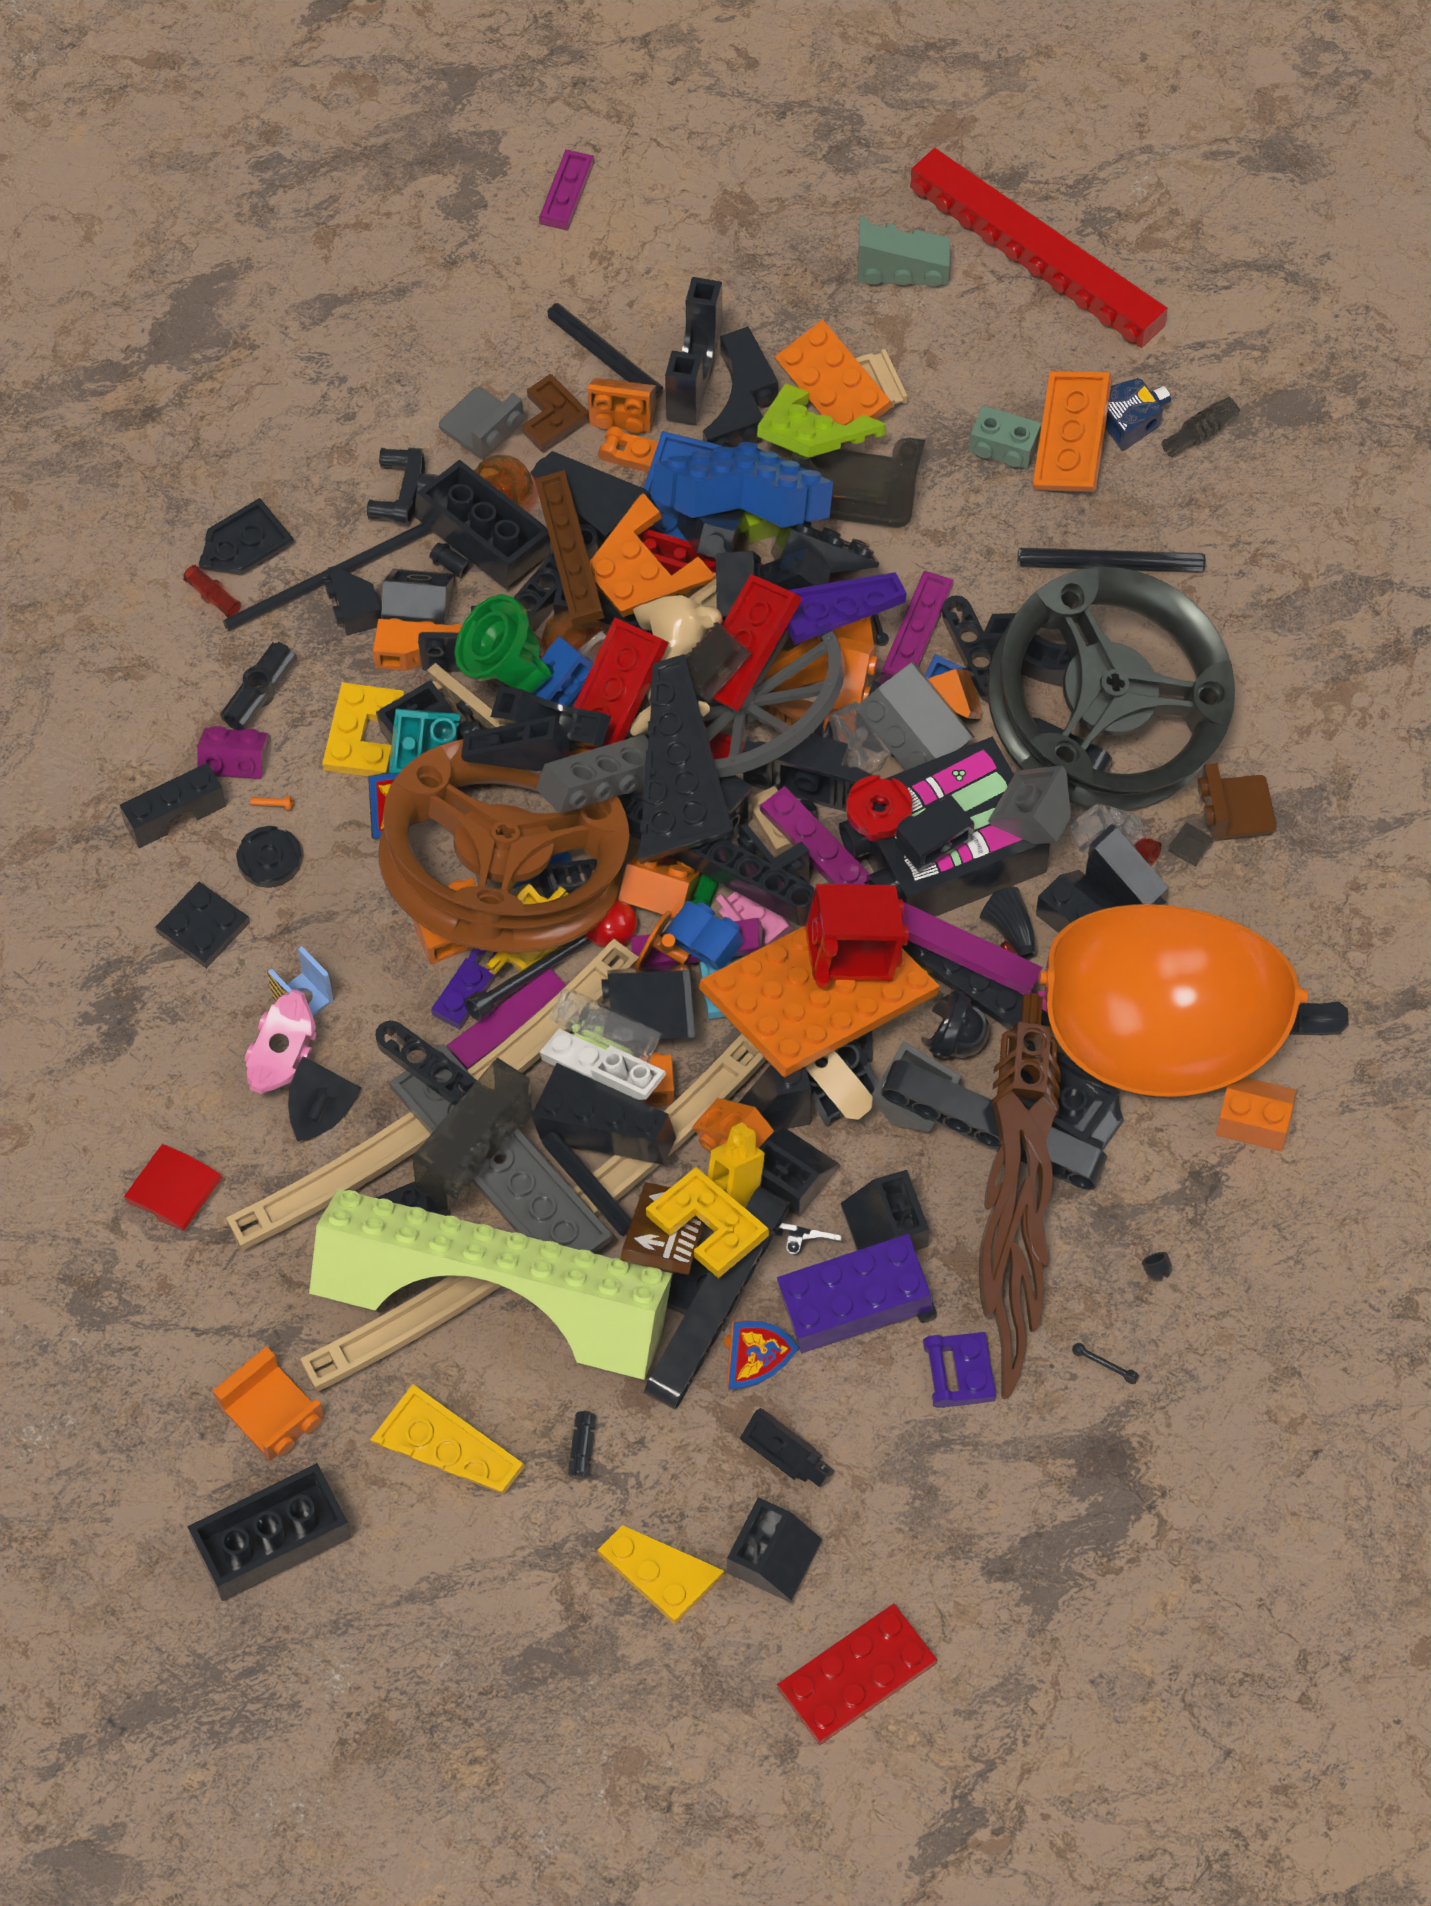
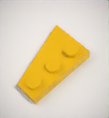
(660, 1572)

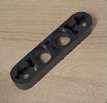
(968, 650)
(424, 1070)

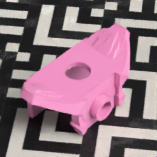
(289, 1017)

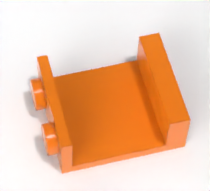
(267, 1405)

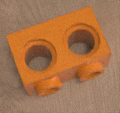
(723, 1114)

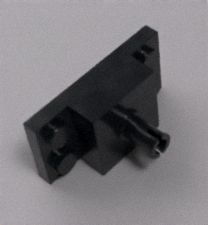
(811, 770)

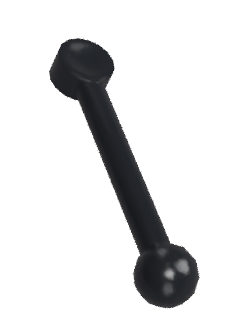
(881, 638)
(1129, 1375)

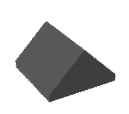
(897, 1115)

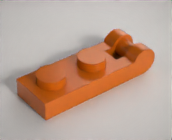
(637, 452)

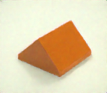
(959, 692)

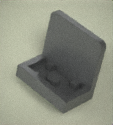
(482, 421)

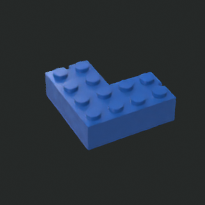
(744, 480)

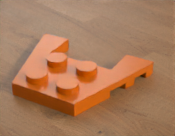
(631, 573)

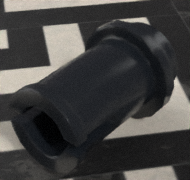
(444, 556)

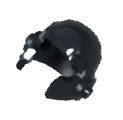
(961, 1030)

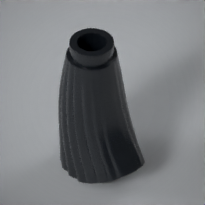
(1010, 917)

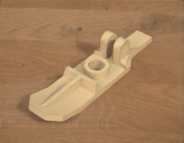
(842, 1086)

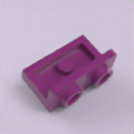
(233, 751)

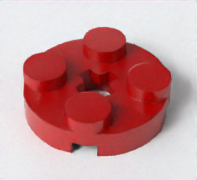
(883, 791)

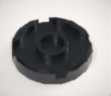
(269, 857)

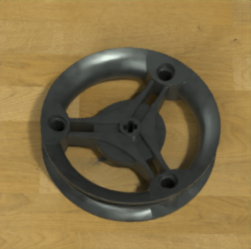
(1113, 685)

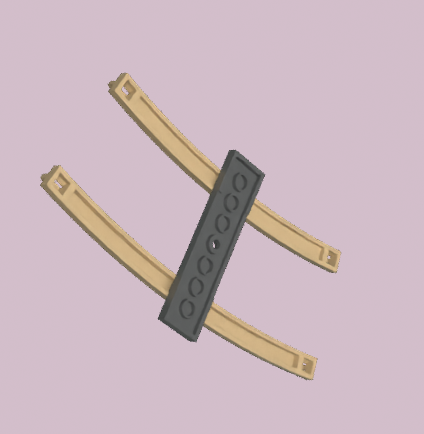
(521, 1188)

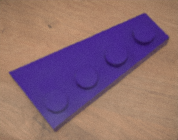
(842, 603)

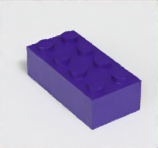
(855, 1293)

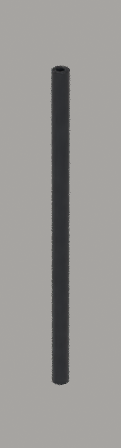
(318, 580)

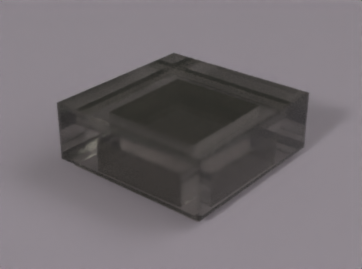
(1191, 844)

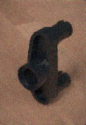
(414, 479)

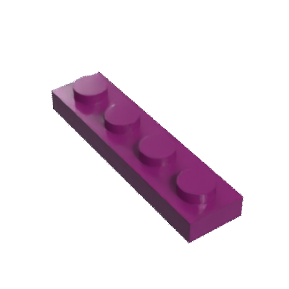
(825, 850)

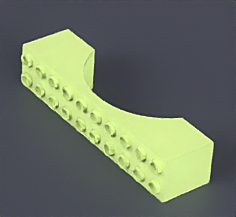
(600, 1303)

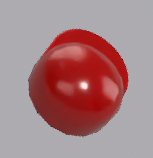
(618, 925)

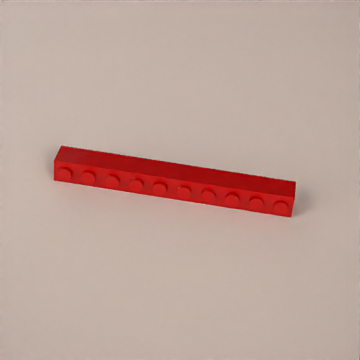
(1038, 248)

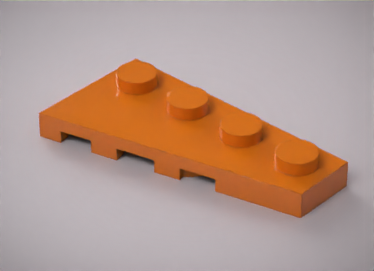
(817, 670)

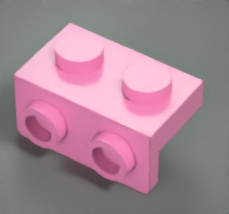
(741, 908)

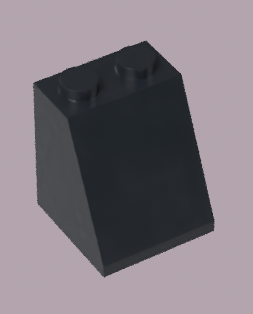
(653, 997)

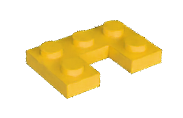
(345, 746)
(733, 1226)

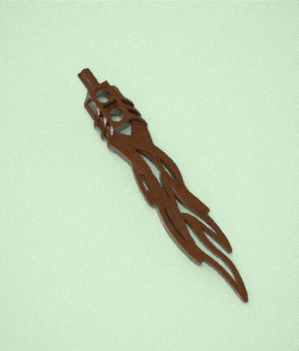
(1033, 1127)

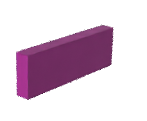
(566, 190)

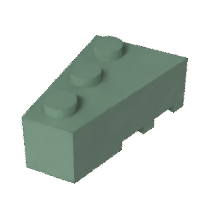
(901, 256)

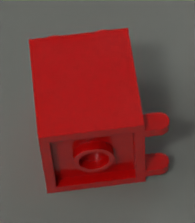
(855, 932)

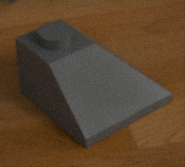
(1034, 805)

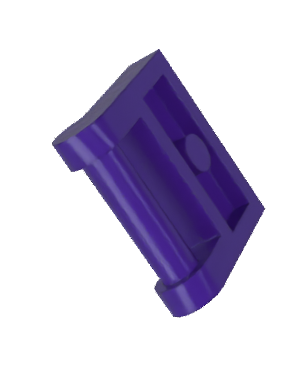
(970, 1366)

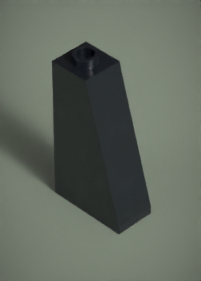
(597, 496)

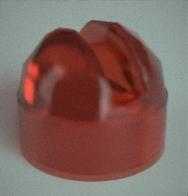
(1148, 849)

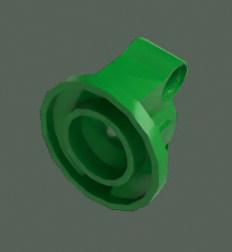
(501, 645)

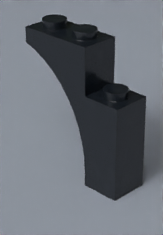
(751, 387)

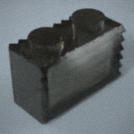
(715, 660)

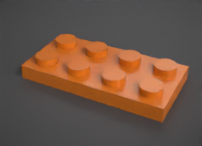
(832, 376)
(1072, 431)

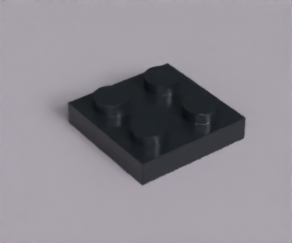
(202, 924)

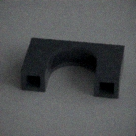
(690, 369)

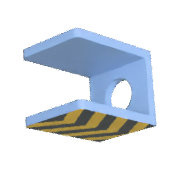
(312, 979)

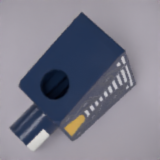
(1134, 411)

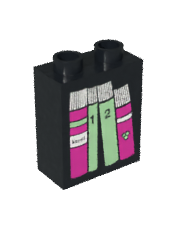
(979, 868)

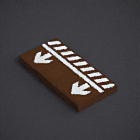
(651, 1246)

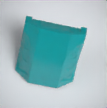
(416, 733)

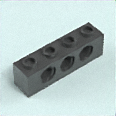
(594, 774)

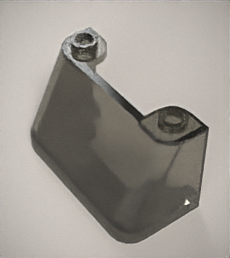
(870, 485)

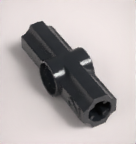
(248, 699)

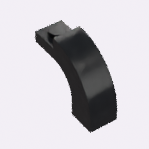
(1042, 660)
(580, 725)

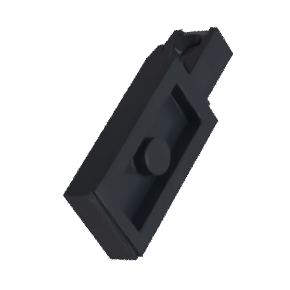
(785, 1449)

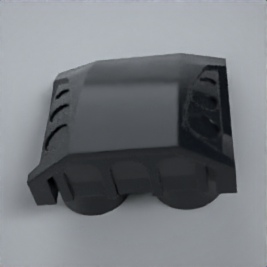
(858, 1064)

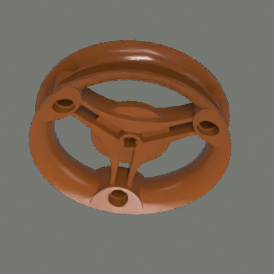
(499, 846)

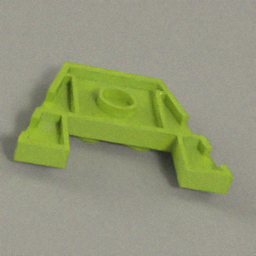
(807, 433)

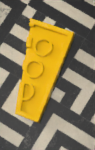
(439, 1438)

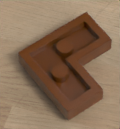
(559, 413)

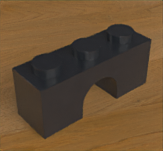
(151, 812)

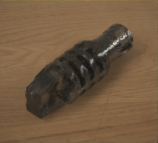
(1202, 426)

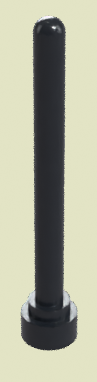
(481, 1003)

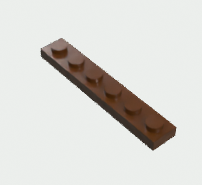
(569, 548)

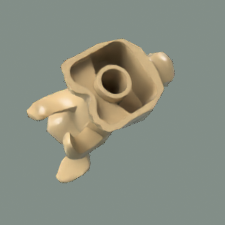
(682, 625)

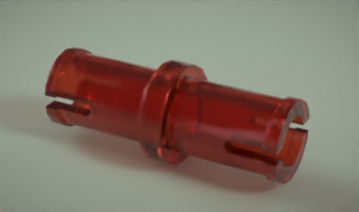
(211, 591)

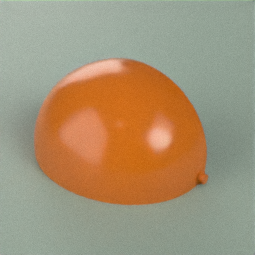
(1168, 998)

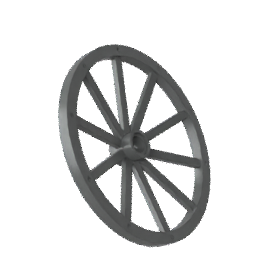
(752, 707)

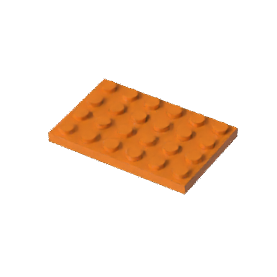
(795, 1021)

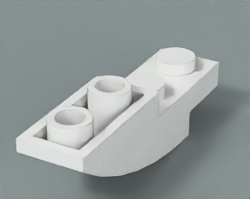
(607, 1066)

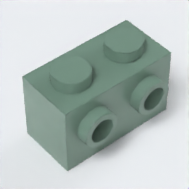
(1005, 437)

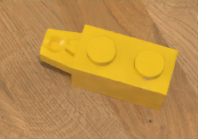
(737, 1164)

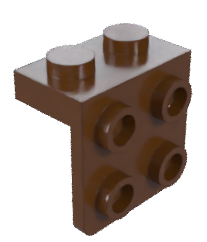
(1236, 804)

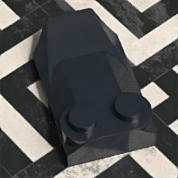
(1086, 1105)

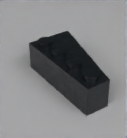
(602, 1118)

